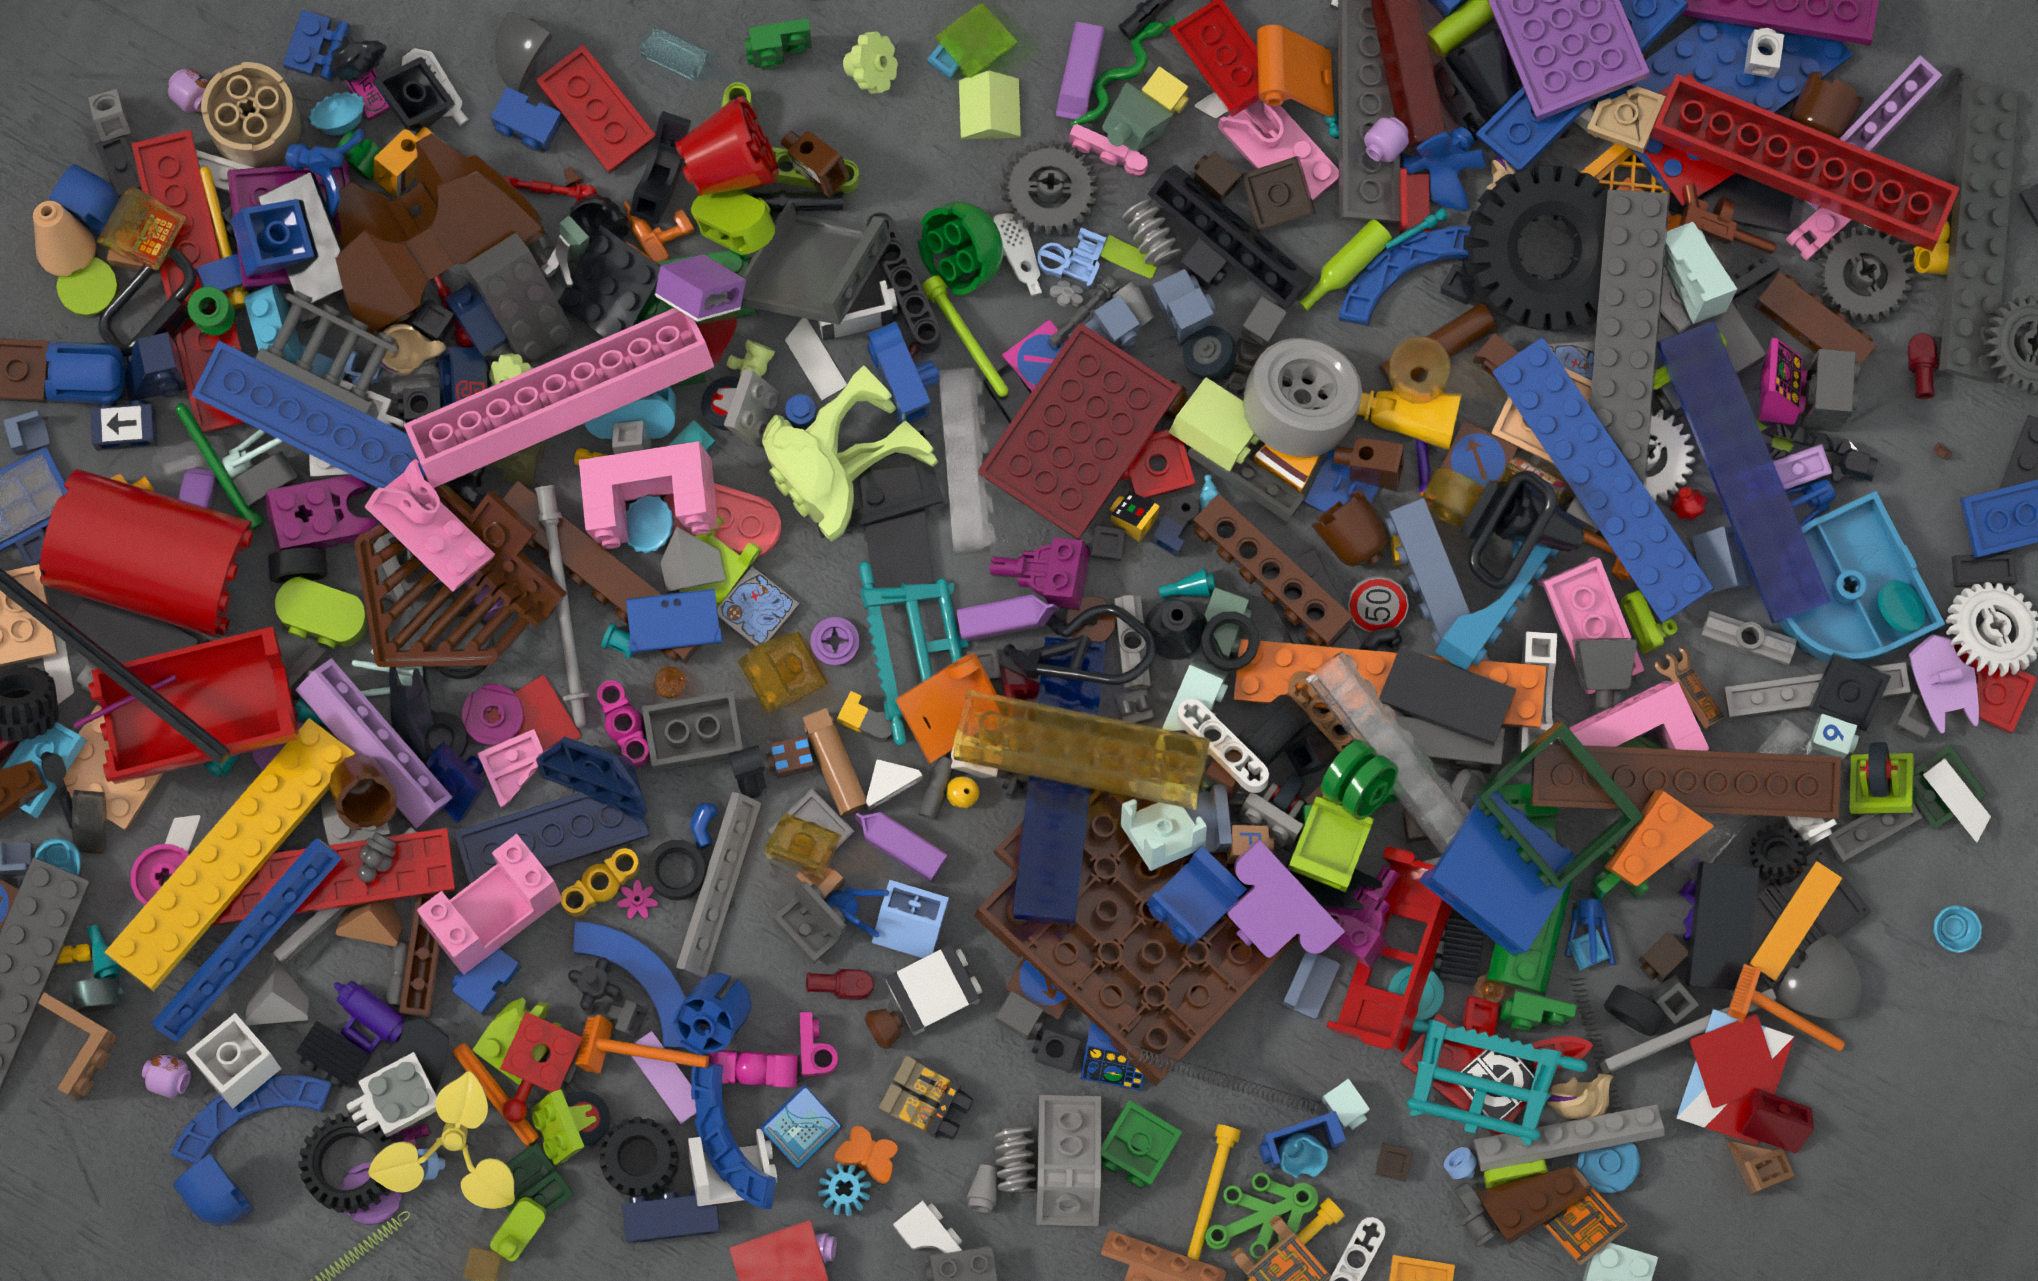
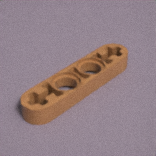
(1324, 722)

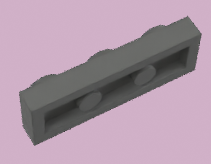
(1868, 831)

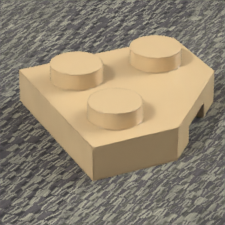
(1627, 118)

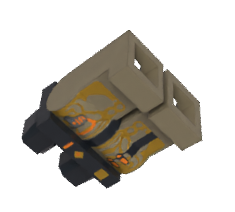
(932, 1107)

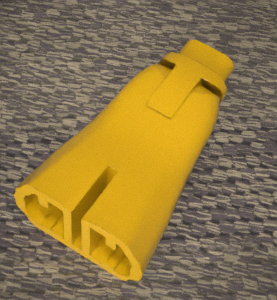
(1427, 422)

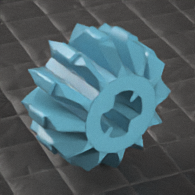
(845, 1178)

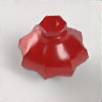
(1688, 503)

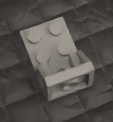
(1069, 1160)

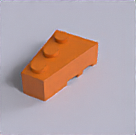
(1656, 838)

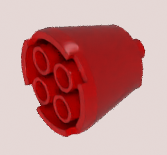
(728, 151)

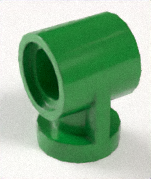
(361, 155)

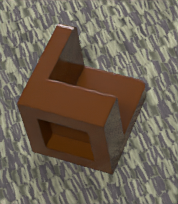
(1220, 775)

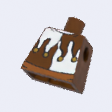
(816, 161)

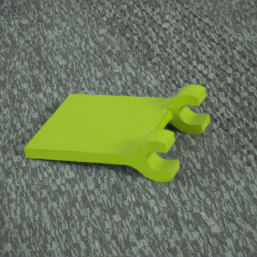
(734, 564)

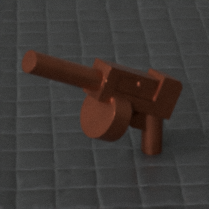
(1719, 223)

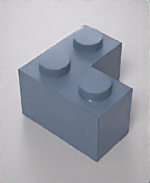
(1183, 304)
(1115, 323)

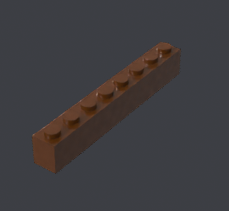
(589, 563)

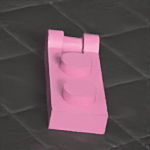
(1822, 227)

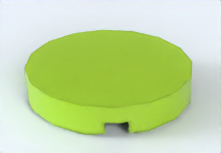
(88, 289)

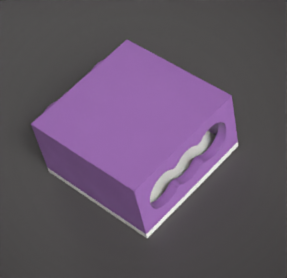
(700, 287)

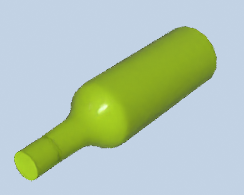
(1459, 26)
(1349, 261)

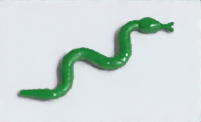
(1151, 30)

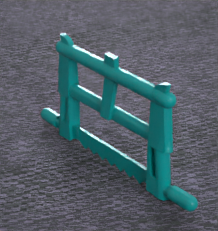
(875, 598)
(1536, 1097)

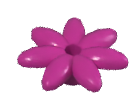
(640, 905)

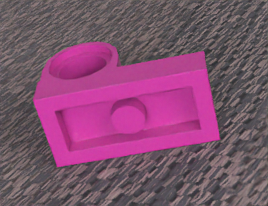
(809, 1031)

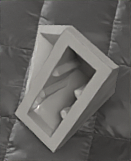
(690, 562)
(277, 999)

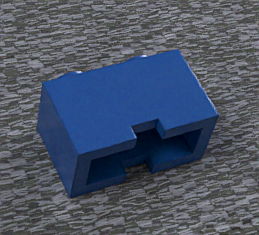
(529, 123)
(480, 983)

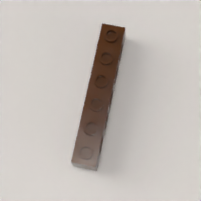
(1222, 513)

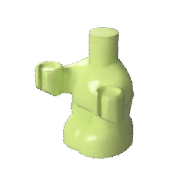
(755, 358)

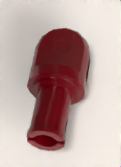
(1923, 362)
(844, 984)

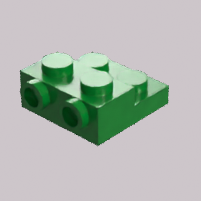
(769, 42)
(1527, 1011)
(1138, 1145)

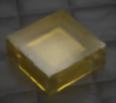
(482, 1265)

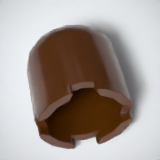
(1826, 105)
(1353, 531)
(362, 792)

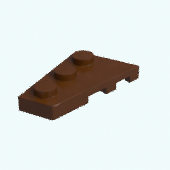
(19, 786)
(1530, 1201)

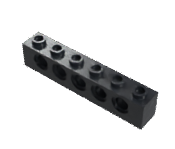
(1230, 236)

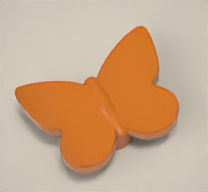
(868, 1154)

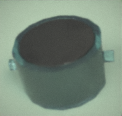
(96, 994)

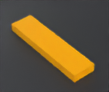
(1795, 920)

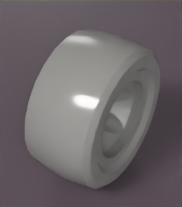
(1295, 416)

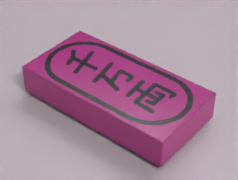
(374, 102)

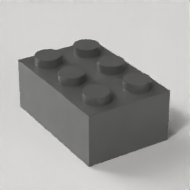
(1830, 390)
(692, 731)

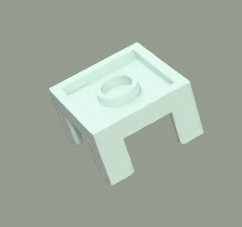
(1162, 832)

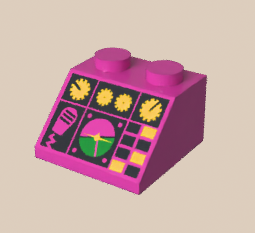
(1782, 384)

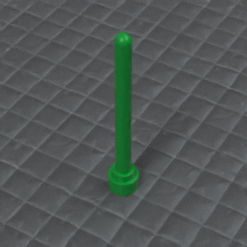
(218, 468)

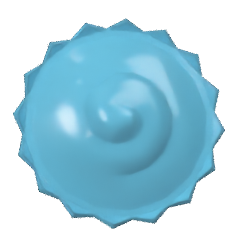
(338, 113)
(649, 523)

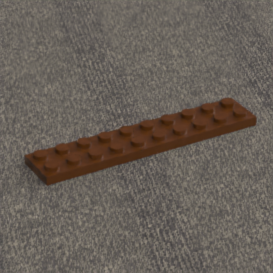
(1696, 778)

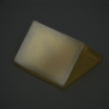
(802, 845)

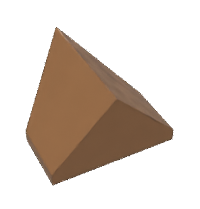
(372, 922)
(1760, 1165)

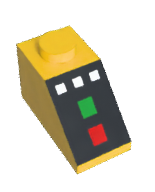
(1134, 515)

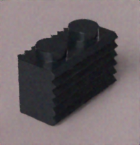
(1459, 952)
(332, 1054)

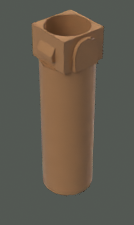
(834, 762)

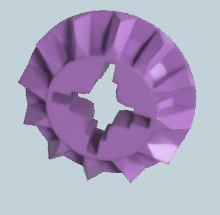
(824, 630)

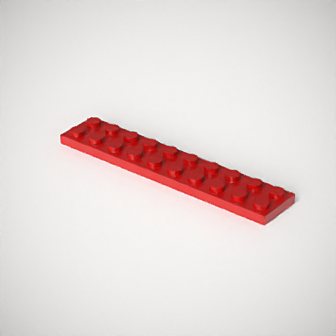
(172, 175)

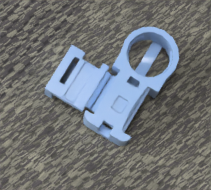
(1080, 263)

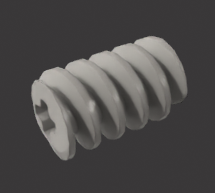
(1150, 234)
(1014, 1160)

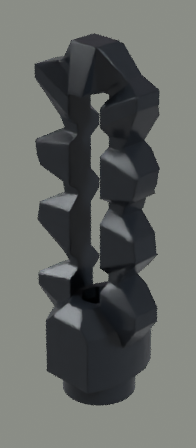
(1853, 463)

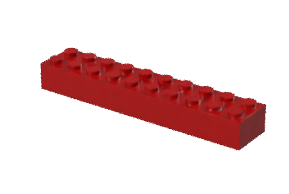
(1804, 162)

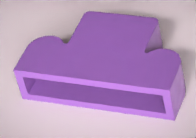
(1278, 906)

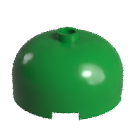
(974, 240)

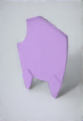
(1944, 680)

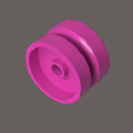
(152, 869)

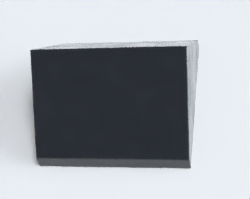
(414, 94)

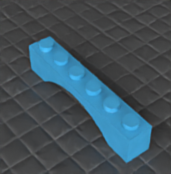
(1471, 632)

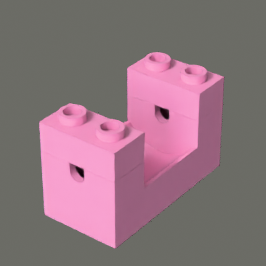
(656, 471)
(1657, 708)
(492, 906)

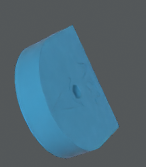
(1865, 551)

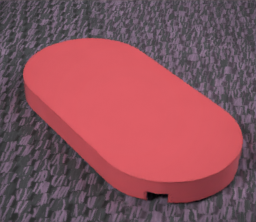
(746, 519)

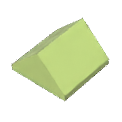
(989, 106)

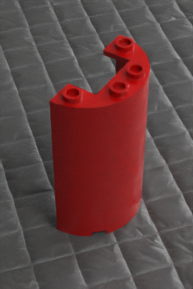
(143, 552)
(224, 685)

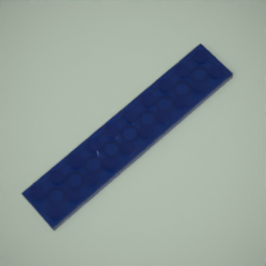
(1743, 472)
(1057, 810)

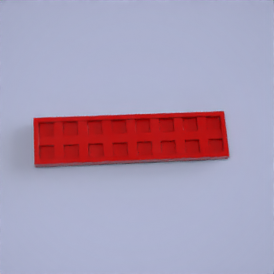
(418, 868)

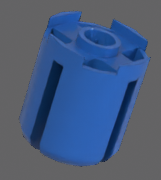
(85, 372)
(704, 1006)

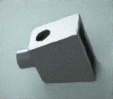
(1604, 666)

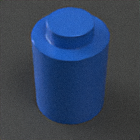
(800, 411)

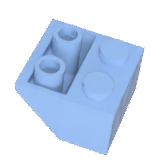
(910, 920)

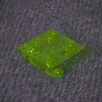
(976, 40)

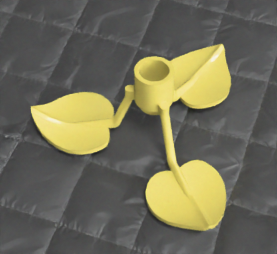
(462, 1107)

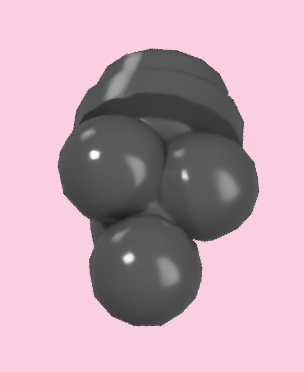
(376, 855)

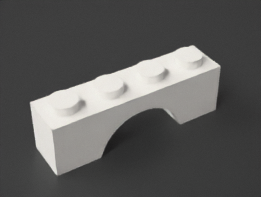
(1539, 650)
(923, 1230)

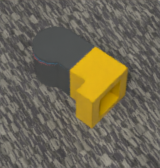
(864, 720)

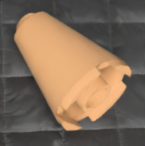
(61, 240)

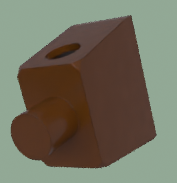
(1373, 462)

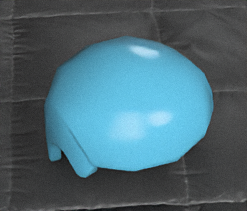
(61, 854)
(1957, 928)
(1302, 1155)

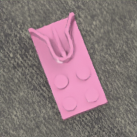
(1270, 135)
(428, 528)
(1586, 606)

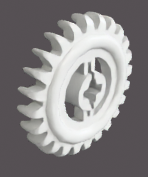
(1669, 439)
(1990, 641)

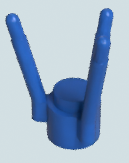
(1815, 494)
(848, 906)
(1591, 916)

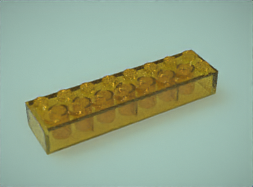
(1081, 749)

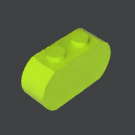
(734, 220)
(321, 613)

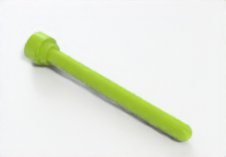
(936, 292)

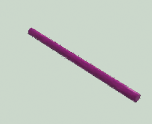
(121, 703)

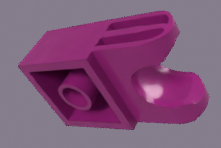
(327, 513)

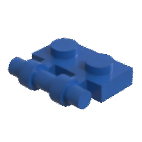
(308, 42)

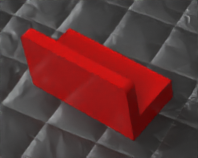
(1413, 199)

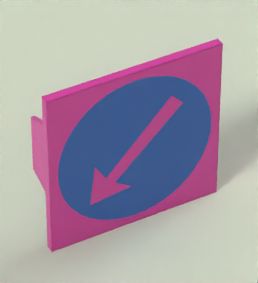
(1033, 355)

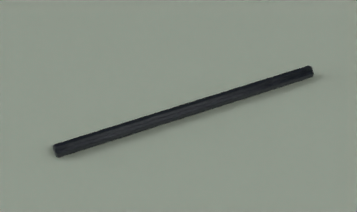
(113, 668)

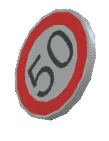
(1378, 603)

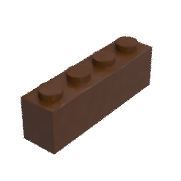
(1810, 321)

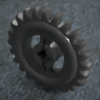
(1078, 189)
(1850, 249)
(2019, 354)

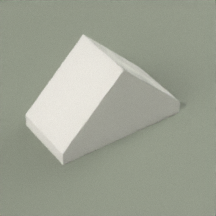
(889, 781)

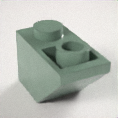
(1225, 636)

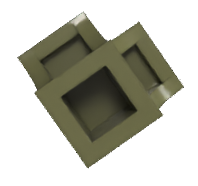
(522, 465)

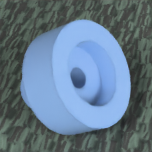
(1460, 1163)
(431, 1165)

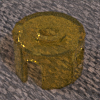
(1419, 353)
(1451, 496)

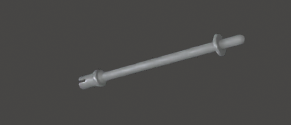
(549, 519)

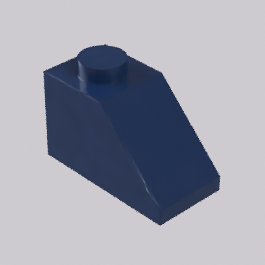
(476, 320)

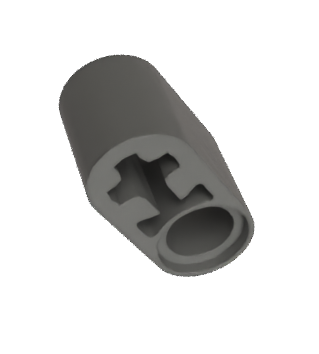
(269, 474)

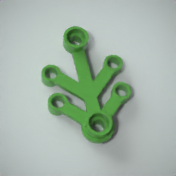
(1264, 1213)

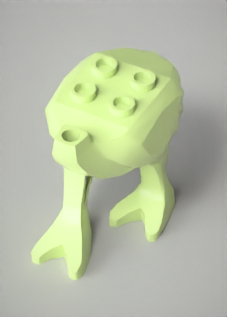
(819, 477)

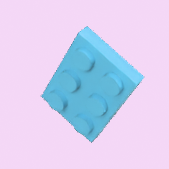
(56, 740)

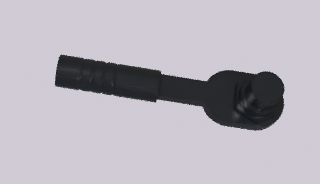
(55, 771)

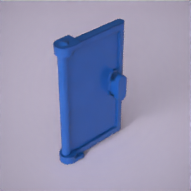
(675, 622)

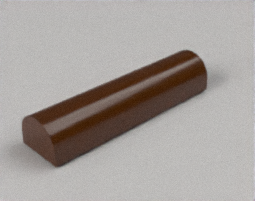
(1456, 335)
(420, 967)

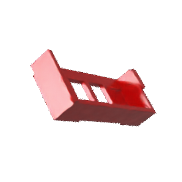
(1380, 1015)

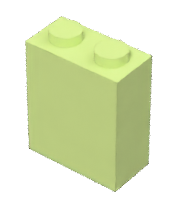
(1215, 425)

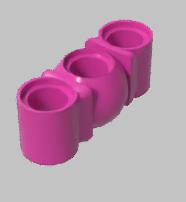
(618, 710)
(757, 1068)

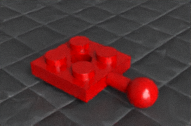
(1173, 478)
(521, 1063)

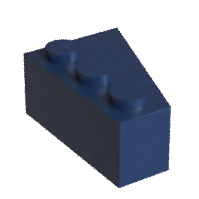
(154, 368)

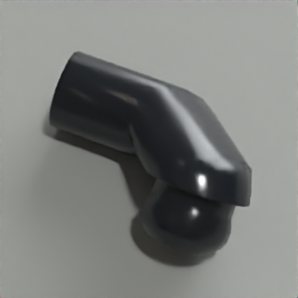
(1385, 635)

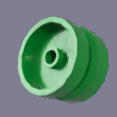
(1359, 779)

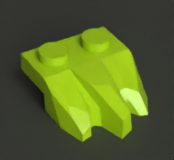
(501, 1031)

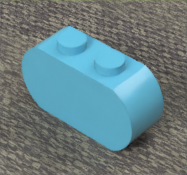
(267, 313)
(655, 410)

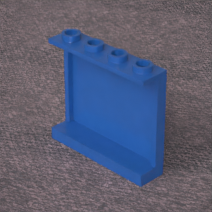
(1492, 883)

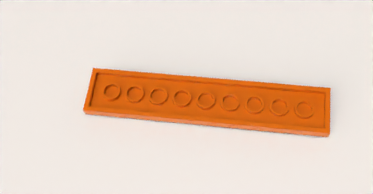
(1276, 662)

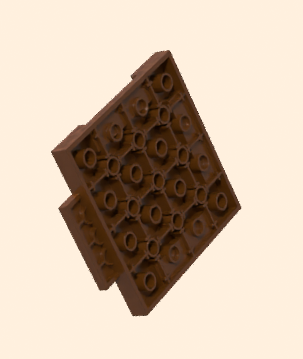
(1119, 958)

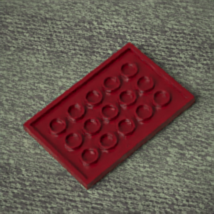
(1079, 431)

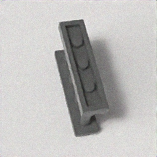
(302, 368)

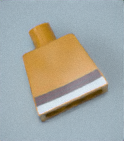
(398, 161)
(1288, 468)

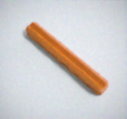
(493, 1091)

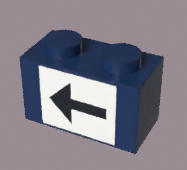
(123, 426)

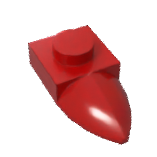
(1481, 1016)
(1568, 1045)

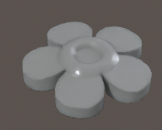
(1067, 294)

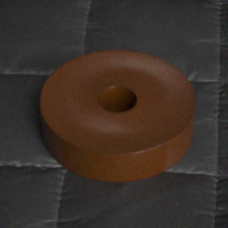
(1105, 623)

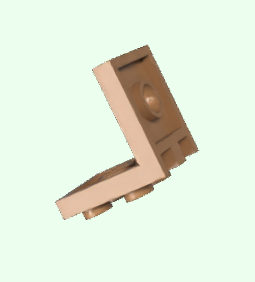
(93, 1054)

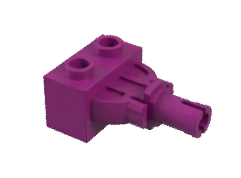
(1050, 571)
(1365, 927)

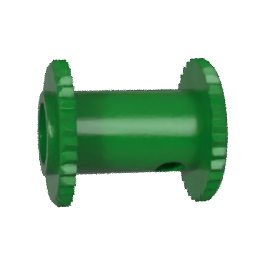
(208, 298)

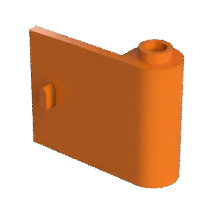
(1294, 70)
(941, 704)

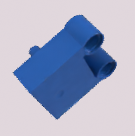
(900, 374)

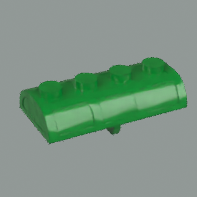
(1533, 968)

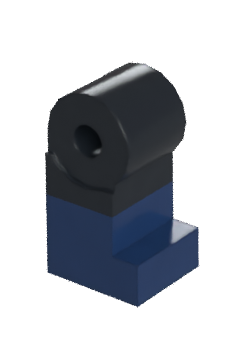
(1175, 521)

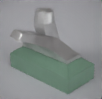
(570, 246)

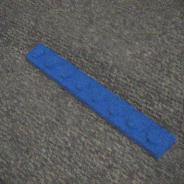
(246, 940)

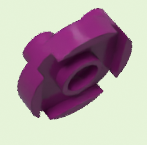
(483, 701)

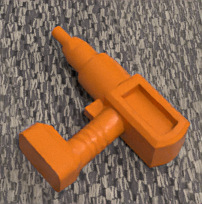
(651, 240)

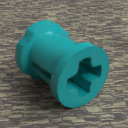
(617, 640)

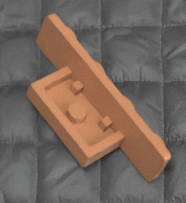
(1155, 1263)

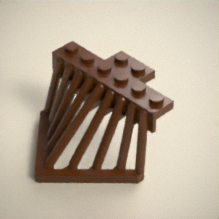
(508, 575)

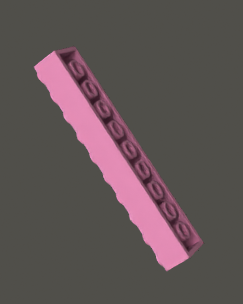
(558, 396)

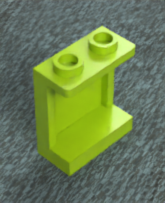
(1330, 844)

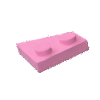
(511, 765)

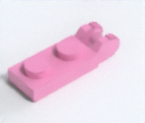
(1087, 141)

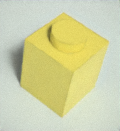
(1167, 90)

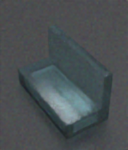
(673, 53)

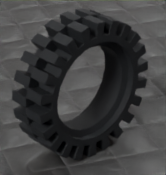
(312, 1165)

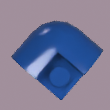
(85, 197)
(212, 1193)

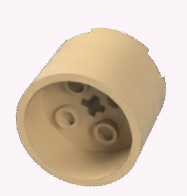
(261, 136)

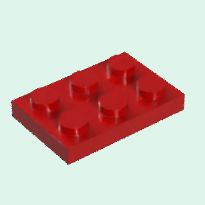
(2000, 697)

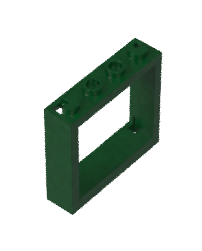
(1601, 843)

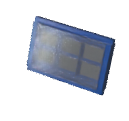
(28, 496)

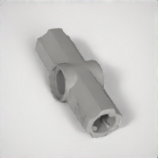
(1767, 645)
(1131, 657)

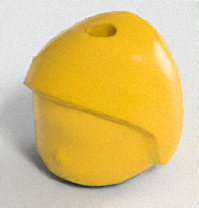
(956, 793)

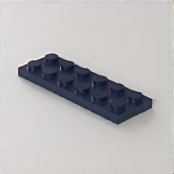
(552, 832)

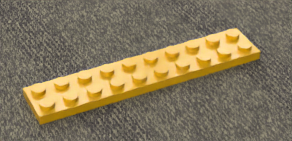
(228, 856)

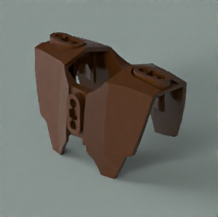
(395, 252)

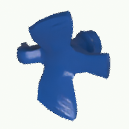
(1444, 157)
(322, 162)

